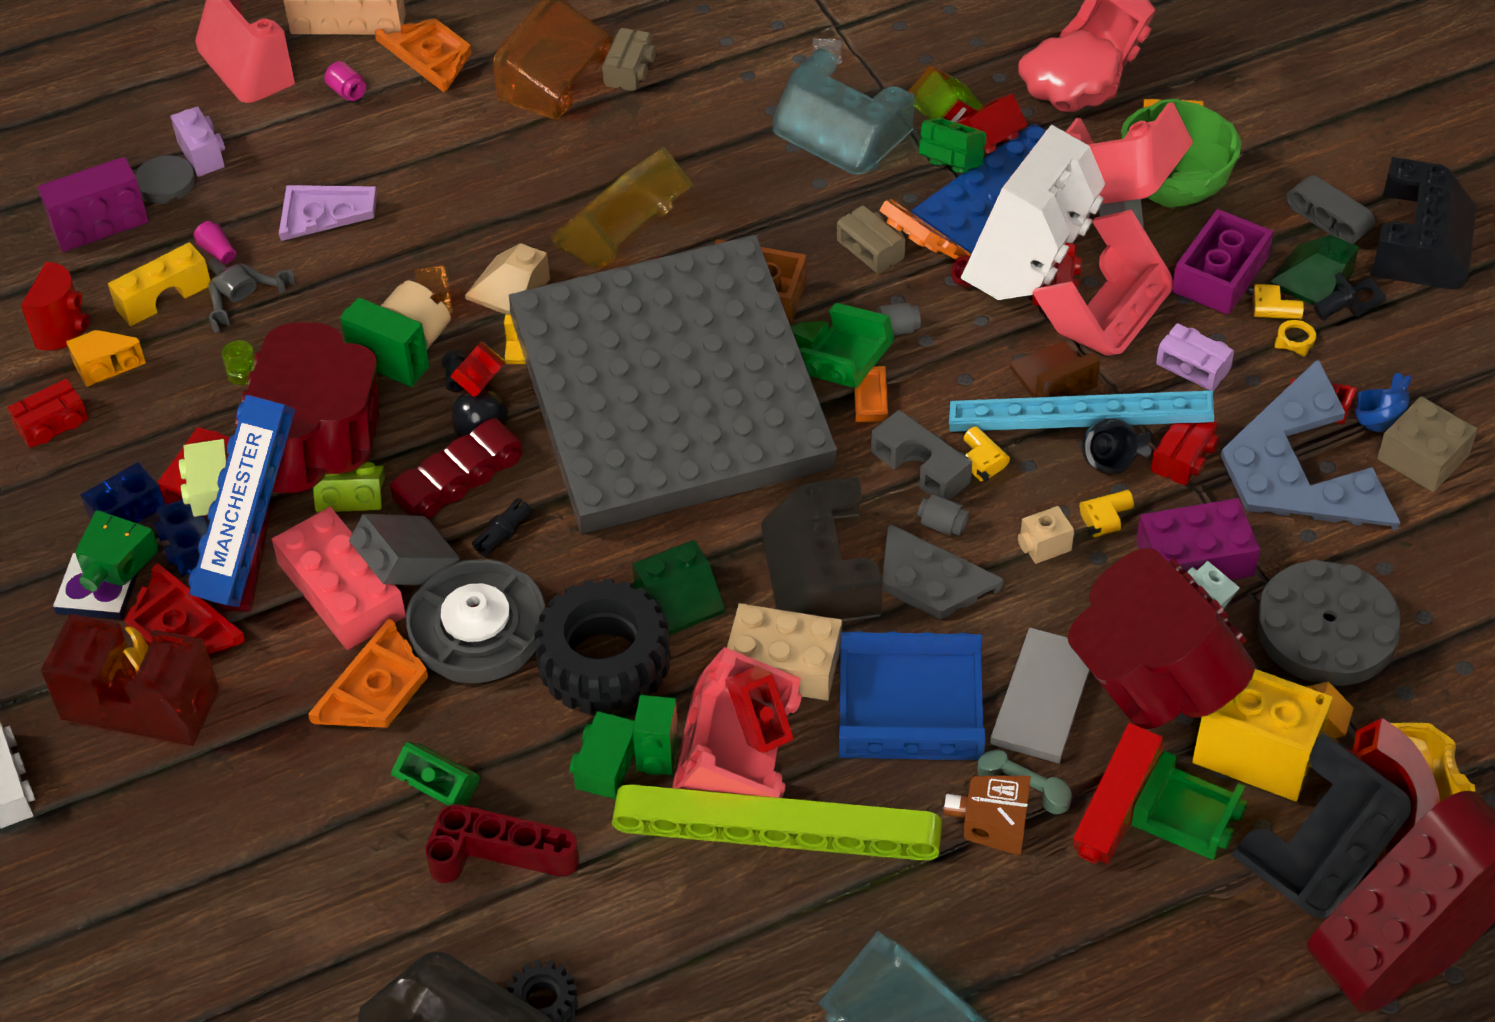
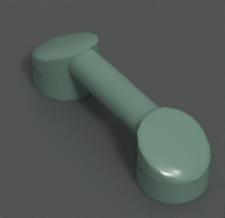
(1056, 792)

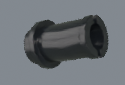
(451, 362)

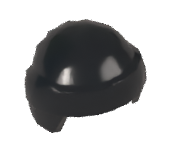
(1113, 446)

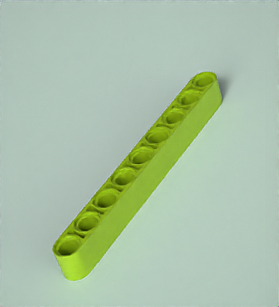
(778, 822)

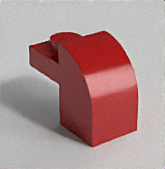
(478, 369)

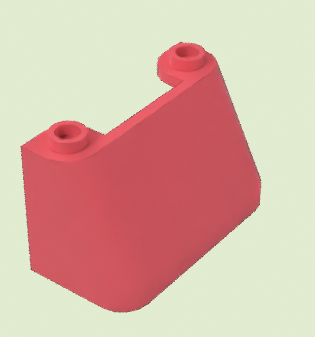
(244, 55)
(713, 743)

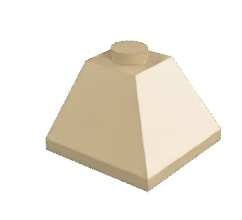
(509, 273)

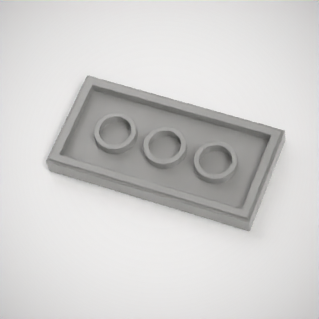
(1041, 697)

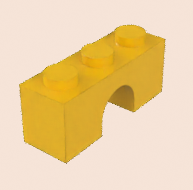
(137, 291)

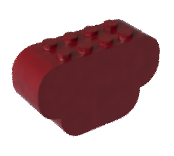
(333, 398)
(1160, 642)
(1414, 907)

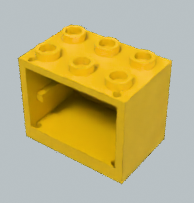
(1265, 735)

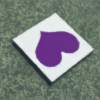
(106, 602)

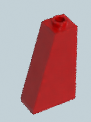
(1116, 795)

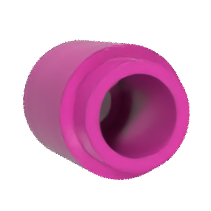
(345, 81)

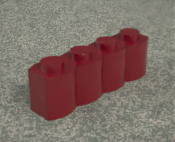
(452, 472)

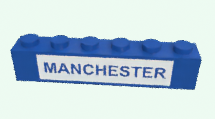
(241, 501)

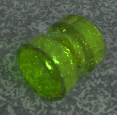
(239, 361)

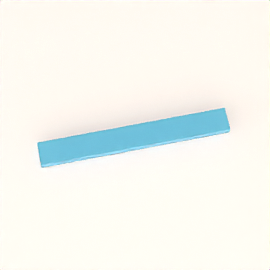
(1081, 410)

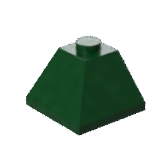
(1312, 268)

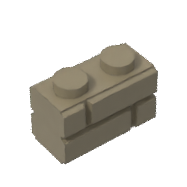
(628, 59)
(871, 239)

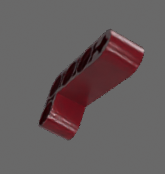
(551, 851)

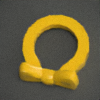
(1300, 348)

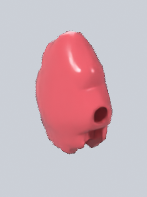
(1073, 71)

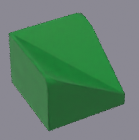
(809, 333)

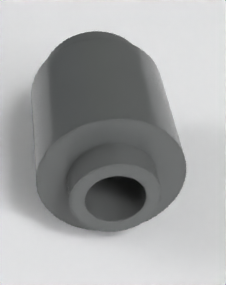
(903, 317)
(943, 515)

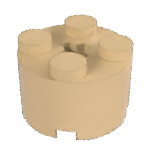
(415, 303)

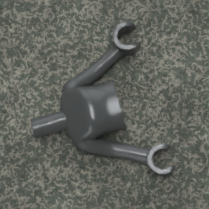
(237, 284)

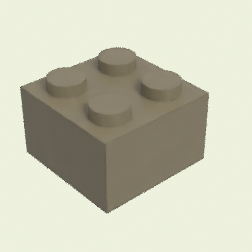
(1427, 444)

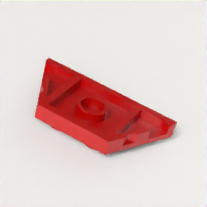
(170, 608)

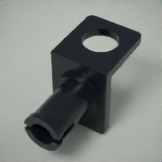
(1347, 297)

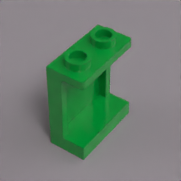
(849, 346)
(1187, 809)

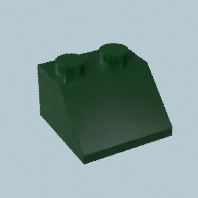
(681, 585)

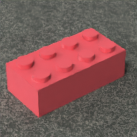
(337, 578)

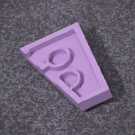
(324, 207)

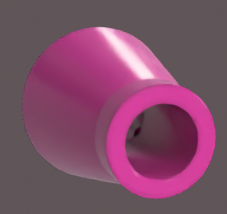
(213, 240)

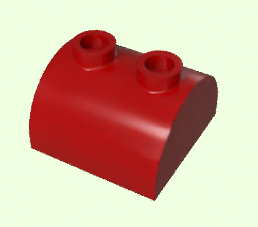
(54, 309)

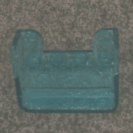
(838, 120)

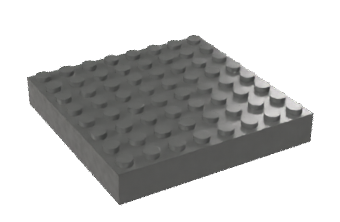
(670, 383)

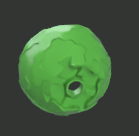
(1205, 164)

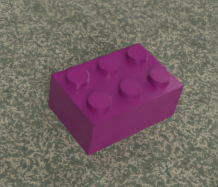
(93, 204)
(1222, 261)
(1202, 534)

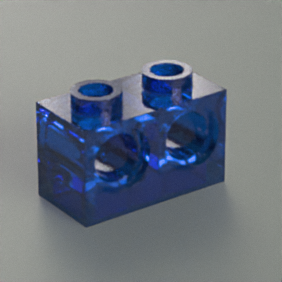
(126, 495)
(182, 533)

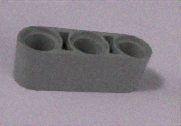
(1330, 209)

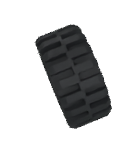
(595, 611)

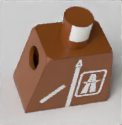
(993, 811)

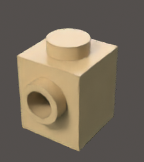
(1046, 535)

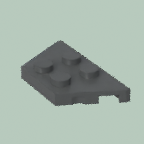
(931, 576)

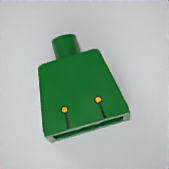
(113, 550)

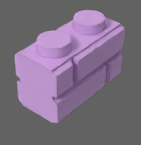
(1195, 356)

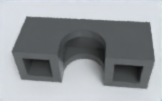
(904, 440)

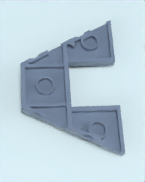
(1271, 475)

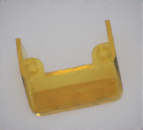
(622, 209)

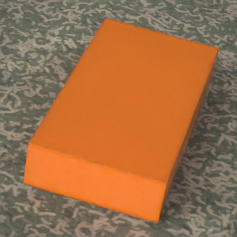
(871, 397)

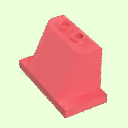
(1118, 20)

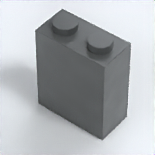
(401, 548)

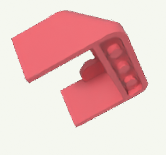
(1141, 160)
(1127, 300)

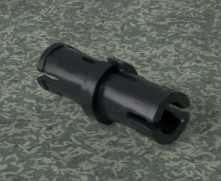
(501, 527)

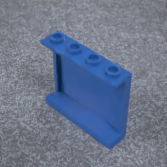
(911, 696)

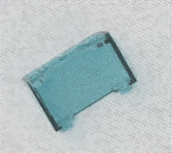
(893, 986)

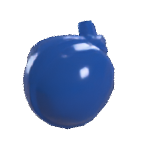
(1383, 407)

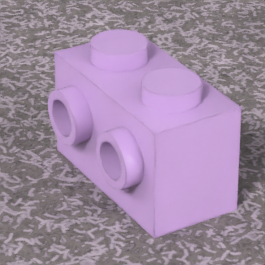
(198, 141)

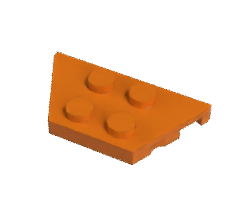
(429, 50)
(919, 230)
(373, 684)

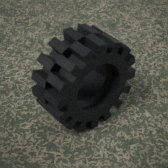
(551, 979)

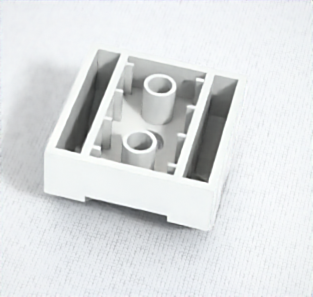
(1035, 216)

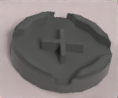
(165, 178)

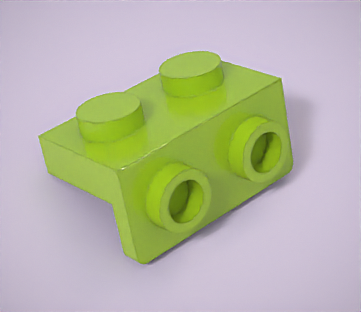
(351, 490)

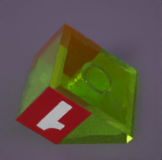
(943, 96)

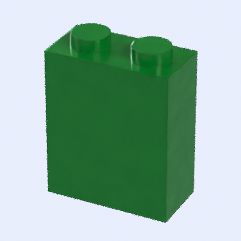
(391, 337)

